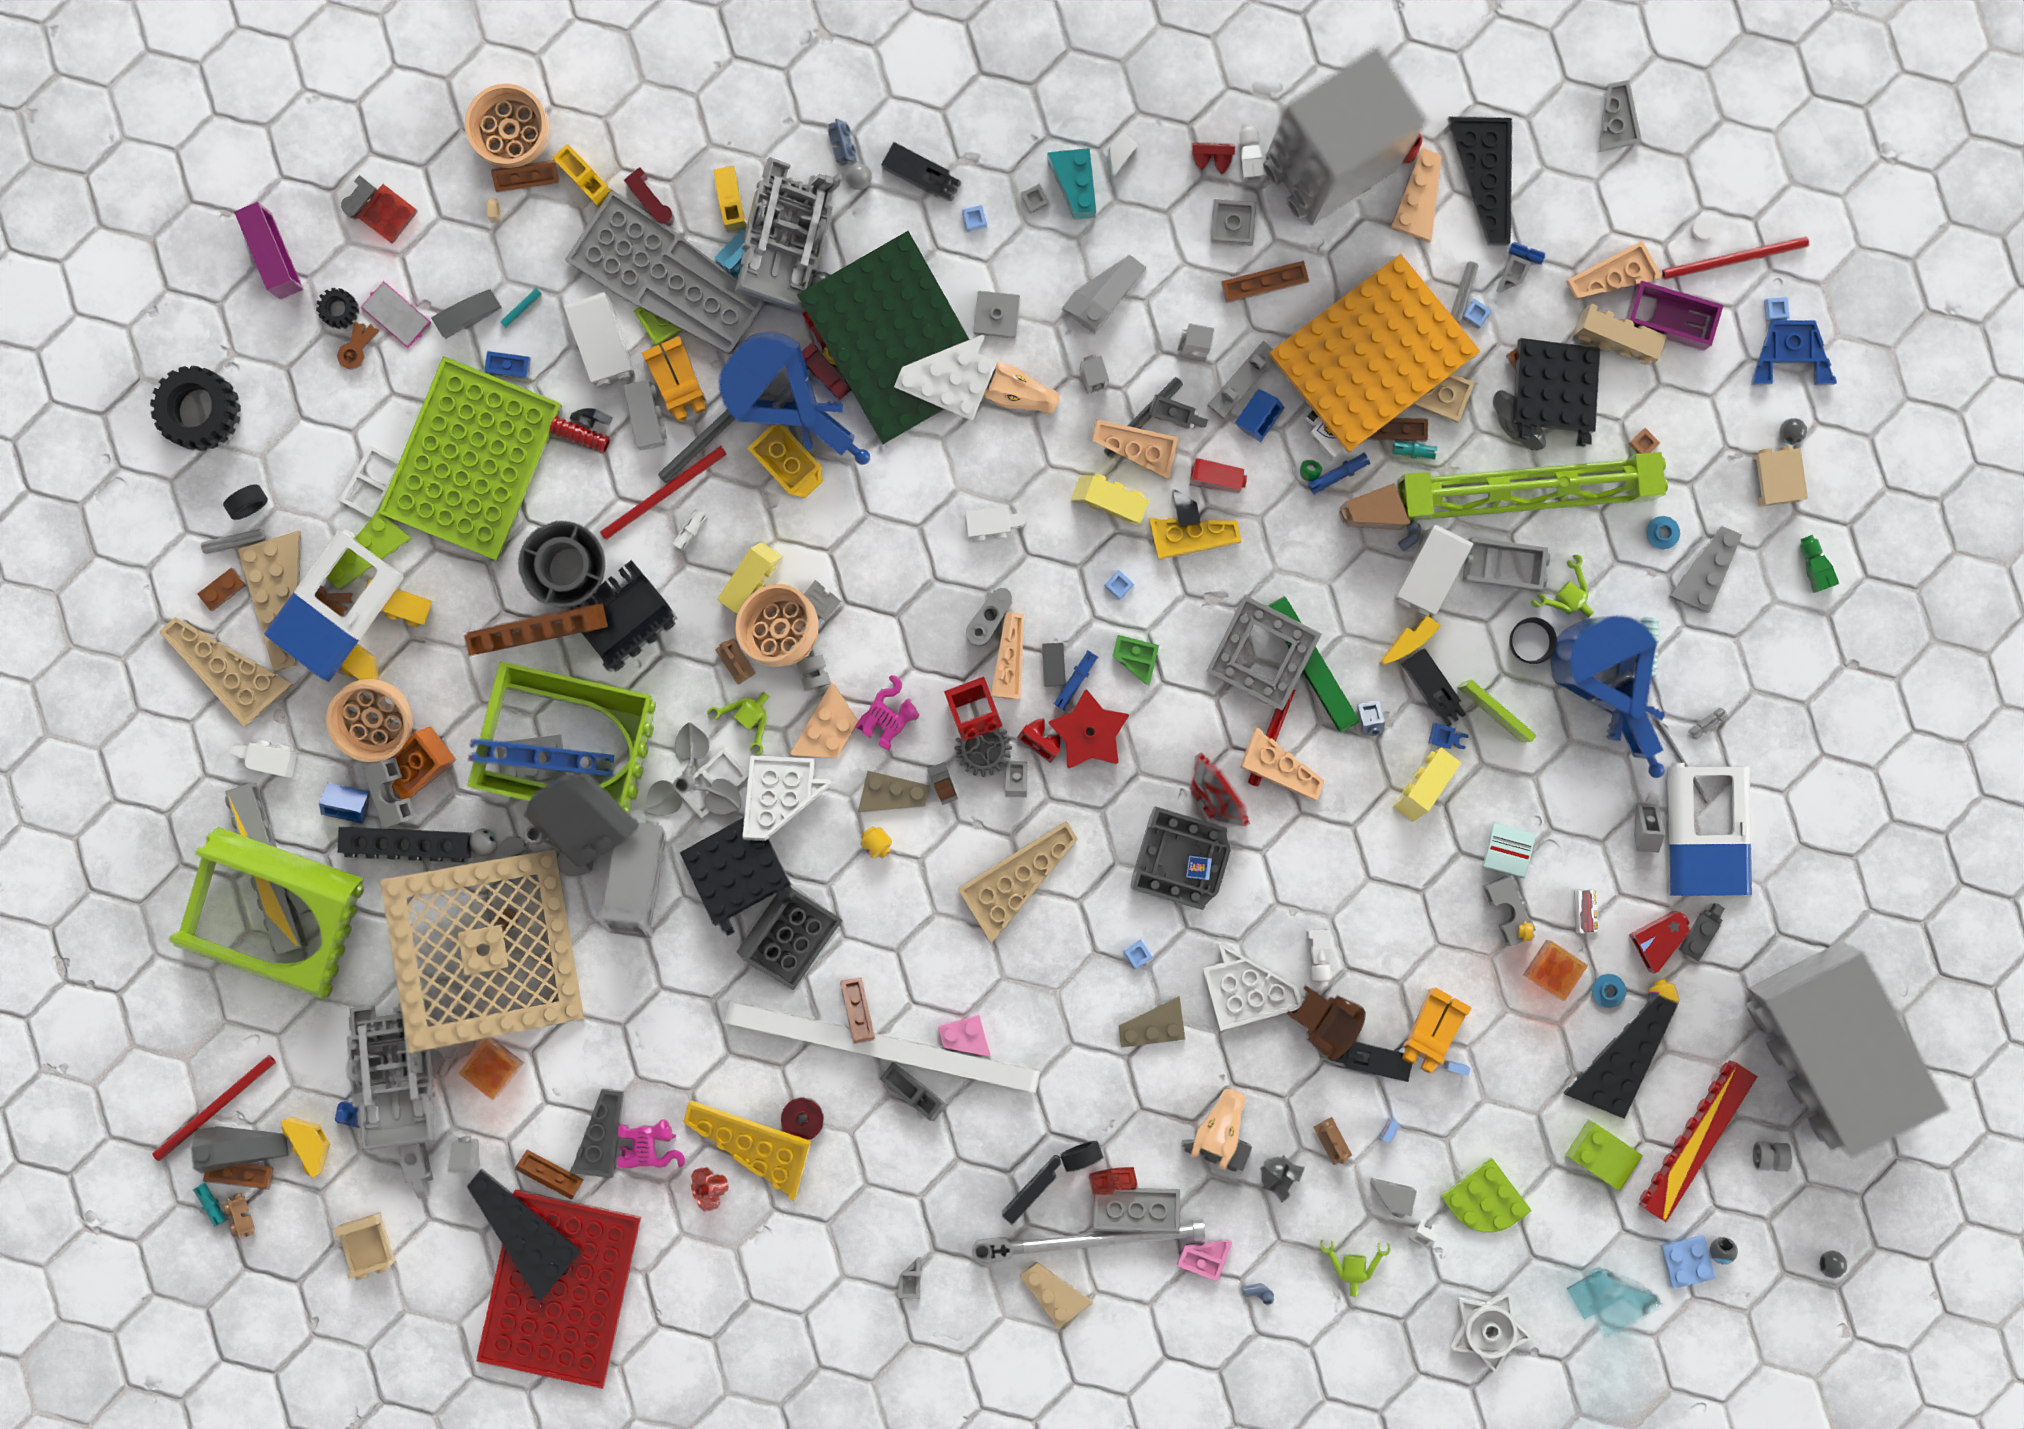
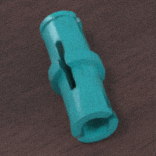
(1414, 450)
(209, 1204)

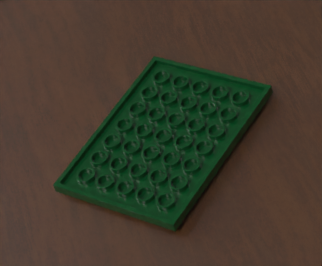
(879, 319)

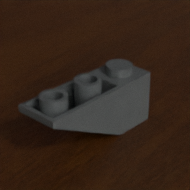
(1236, 1162)

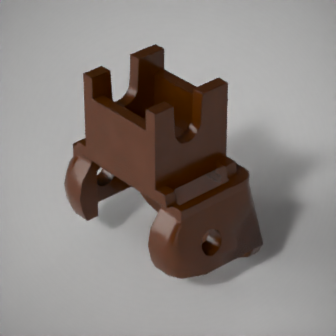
(1330, 1023)

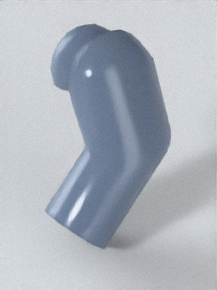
(1260, 1291)

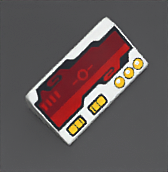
(1586, 911)

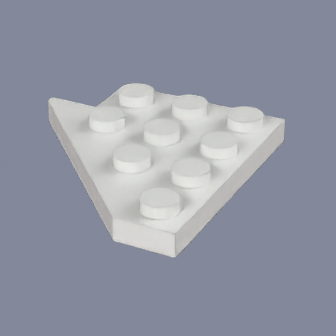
(950, 378)
(778, 792)
(1247, 991)

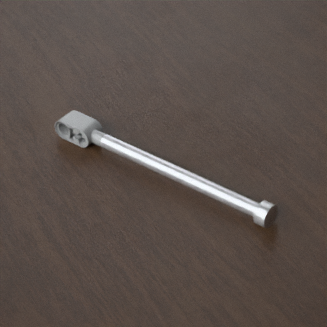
(1193, 1230)

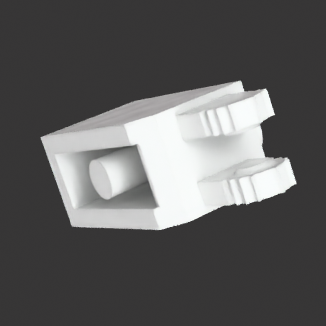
(992, 522)
(267, 759)

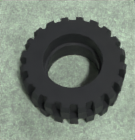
(169, 400)

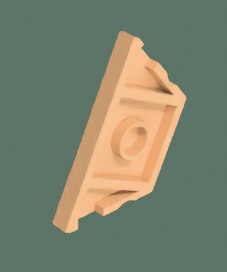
(827, 728)

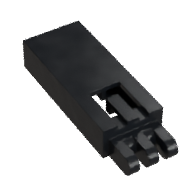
(912, 168)
(1429, 680)
(1381, 1061)
(1031, 1190)

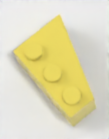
(1111, 498)
(749, 576)
(1427, 784)

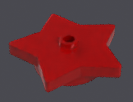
(1073, 728)

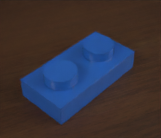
(507, 365)

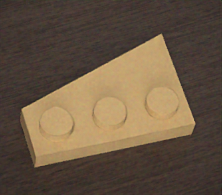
(1055, 1296)

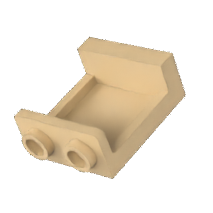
(1781, 476)
(365, 1246)

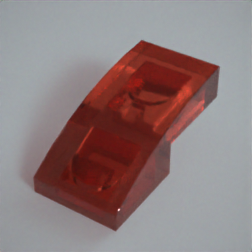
(1113, 1179)

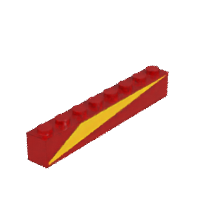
(1697, 1140)

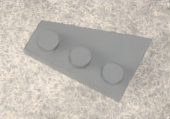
(1619, 118)

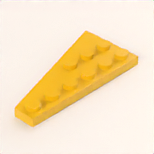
(759, 1148)

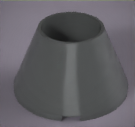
(539, 552)

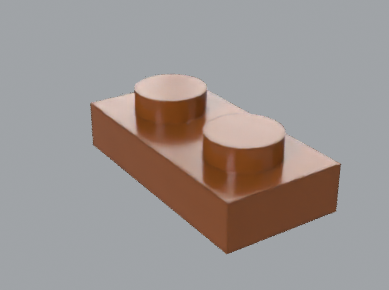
(221, 589)

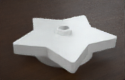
(1491, 1345)

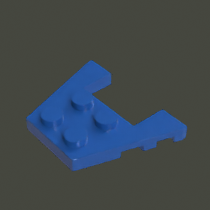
(1793, 343)

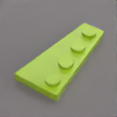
(379, 537)

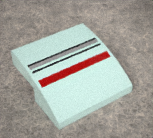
(1509, 850)

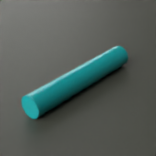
(521, 307)

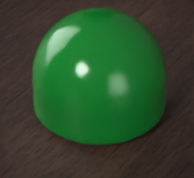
(1309, 475)

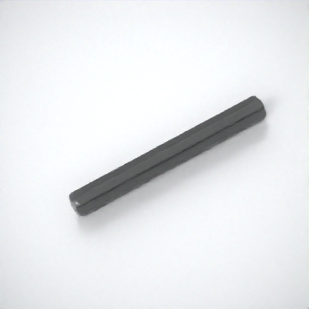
(1143, 417)
(696, 446)

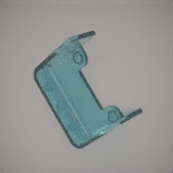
(1612, 1299)

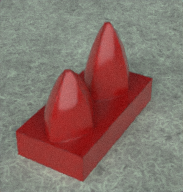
(1222, 154)
(1033, 737)

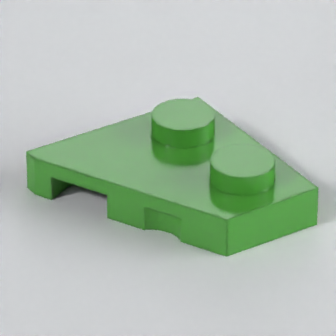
(1136, 656)

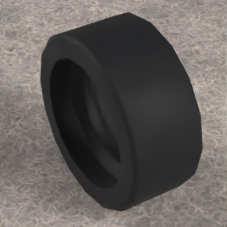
(245, 502)
(1081, 1156)

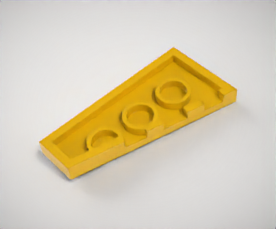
(1176, 541)

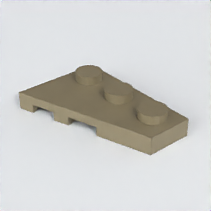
(890, 792)
(1155, 1026)

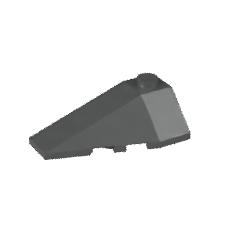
(231, 1147)

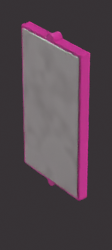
(395, 314)

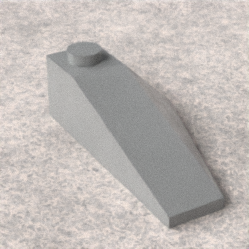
(1100, 296)

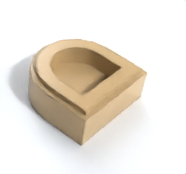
(493, 210)

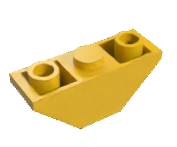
(360, 664)
(308, 1143)

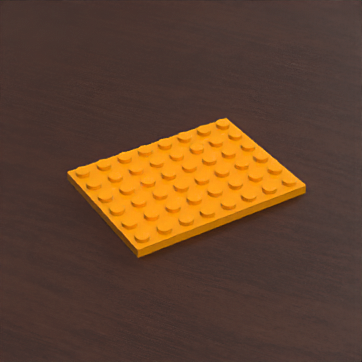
(1374, 353)

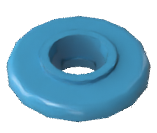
(1653, 534)
(1599, 986)

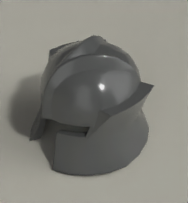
(1279, 1175)

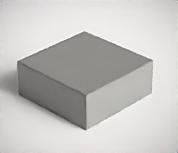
(1034, 198)

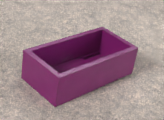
(268, 250)
(1673, 313)

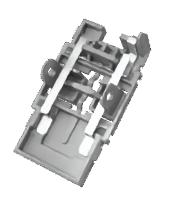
(770, 268)
(394, 1114)

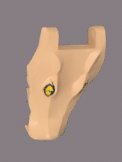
(1017, 390)
(1221, 1128)

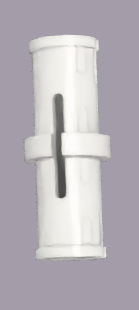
(689, 529)

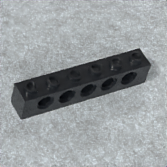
(349, 837)

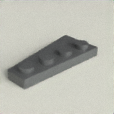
(600, 1141)

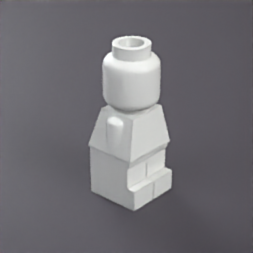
(1251, 154)
(1320, 954)

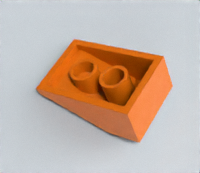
(421, 762)

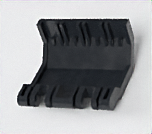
(632, 617)

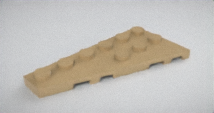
(272, 578)
(235, 679)
(1006, 887)

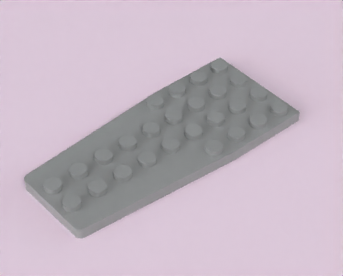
(663, 274)

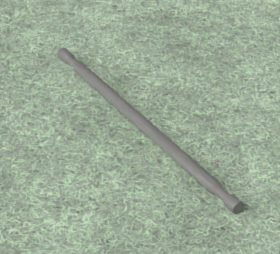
(1681, 759)

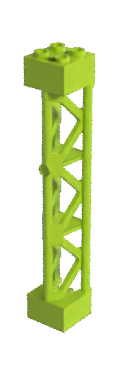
(1641, 474)

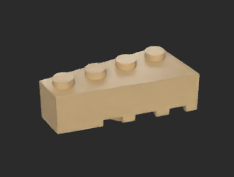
(1619, 335)

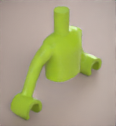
(1570, 595)
(748, 715)
(1354, 1267)

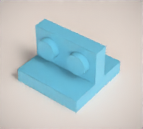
(731, 255)

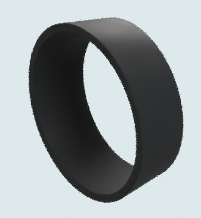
(1552, 639)

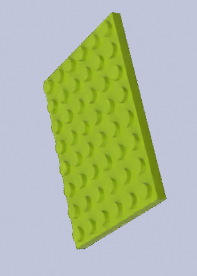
(470, 458)

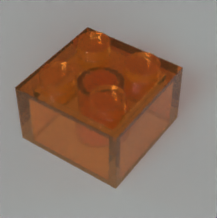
(1555, 970)
(491, 1068)

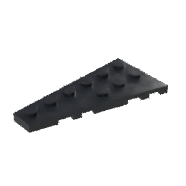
(1487, 162)
(1622, 1065)
(531, 1241)

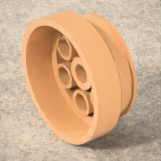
(487, 109)
(756, 616)
(368, 745)

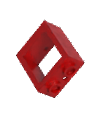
(969, 693)

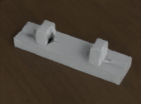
(1241, 381)

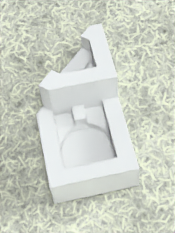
(1120, 152)

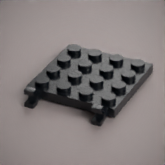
(1556, 388)
(734, 873)

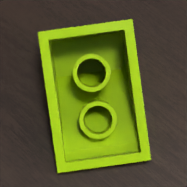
(1604, 1155)

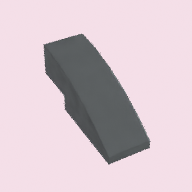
(466, 313)
(913, 1092)

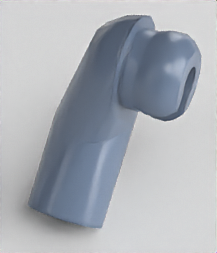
(1413, 535)

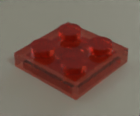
(387, 213)

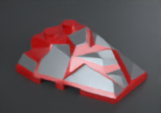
(1217, 793)

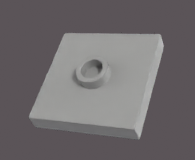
(1233, 222)
(996, 314)

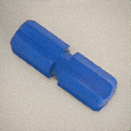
(1522, 251)

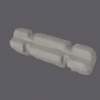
(1708, 723)

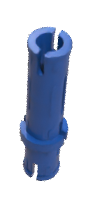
(1347, 469)
(1081, 671)

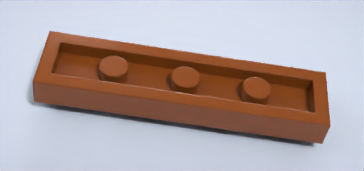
(1265, 281)

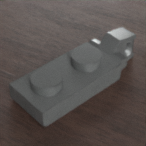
(1176, 413)
(1702, 932)

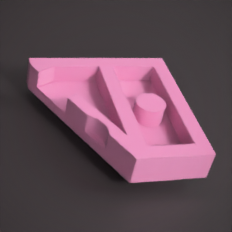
(965, 1036)
(1205, 1258)

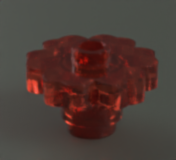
(708, 1188)

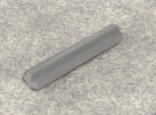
(1464, 291)
(232, 541)

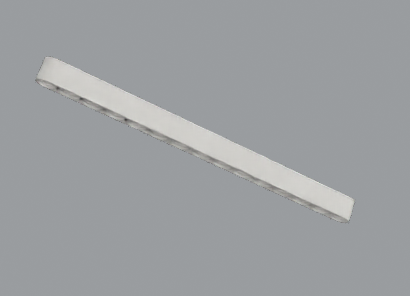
(883, 1046)

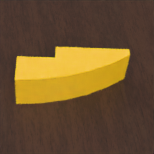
(582, 175)
(1410, 640)

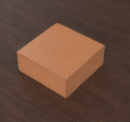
(1644, 442)

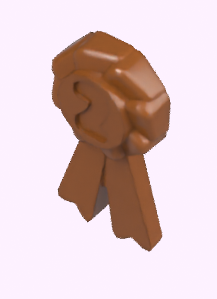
(351, 354)
(332, 600)

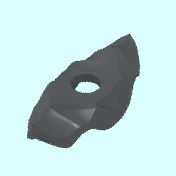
(1503, 404)

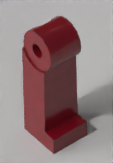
(637, 185)
(825, 372)

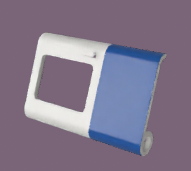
(313, 630)
(1708, 862)

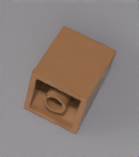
(1375, 510)

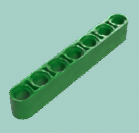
(1322, 679)

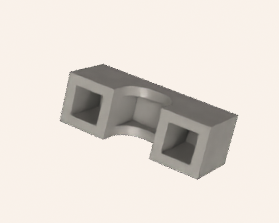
(1195, 342)
(380, 781)
(1505, 891)

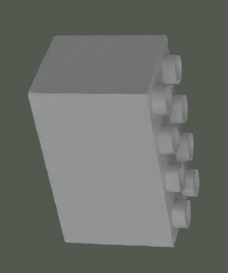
(1343, 136)
(1845, 1050)

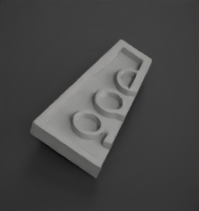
(1708, 571)

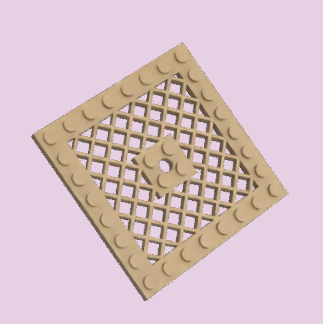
(569, 1004)

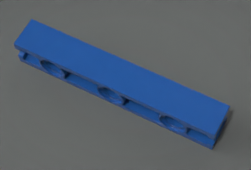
(526, 756)

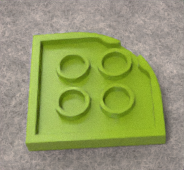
(1486, 1200)

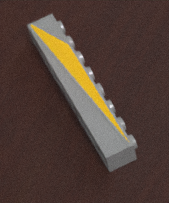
(279, 912)

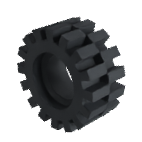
(326, 302)

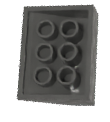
(789, 937)

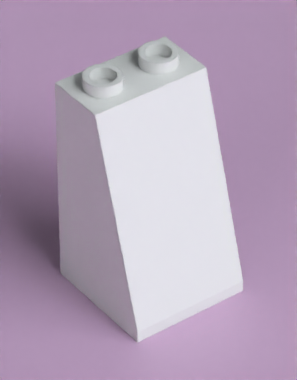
(599, 339)
(1433, 570)

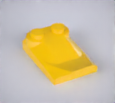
(787, 461)

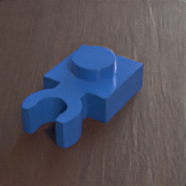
(1445, 736)

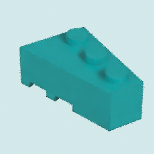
(1075, 179)

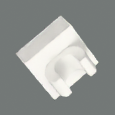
(1422, 1235)

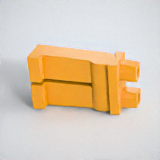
(675, 395)
(1434, 1029)

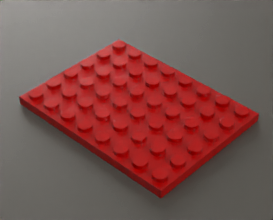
(577, 1321)

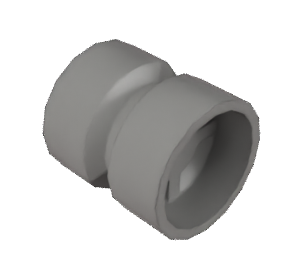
(812, 665)
(1768, 1156)

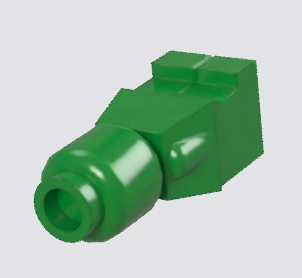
(1818, 567)

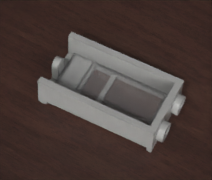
(1506, 564)

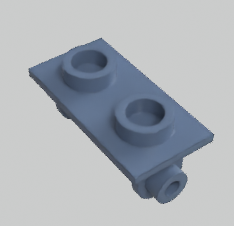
(840, 132)

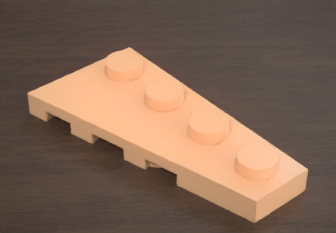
(1418, 202)
(1616, 273)
(1141, 446)
(1009, 661)
(1280, 767)

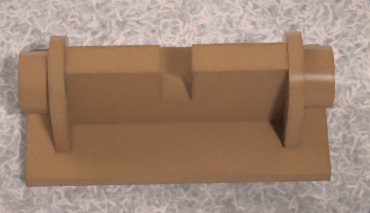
(735, 661)
(1332, 1141)
(240, 1224)

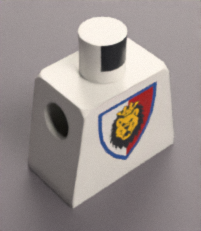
(1323, 437)

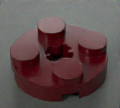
(802, 1106)

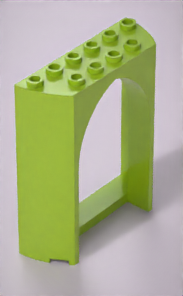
(627, 708)
(324, 889)

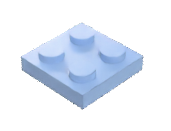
(1688, 1261)

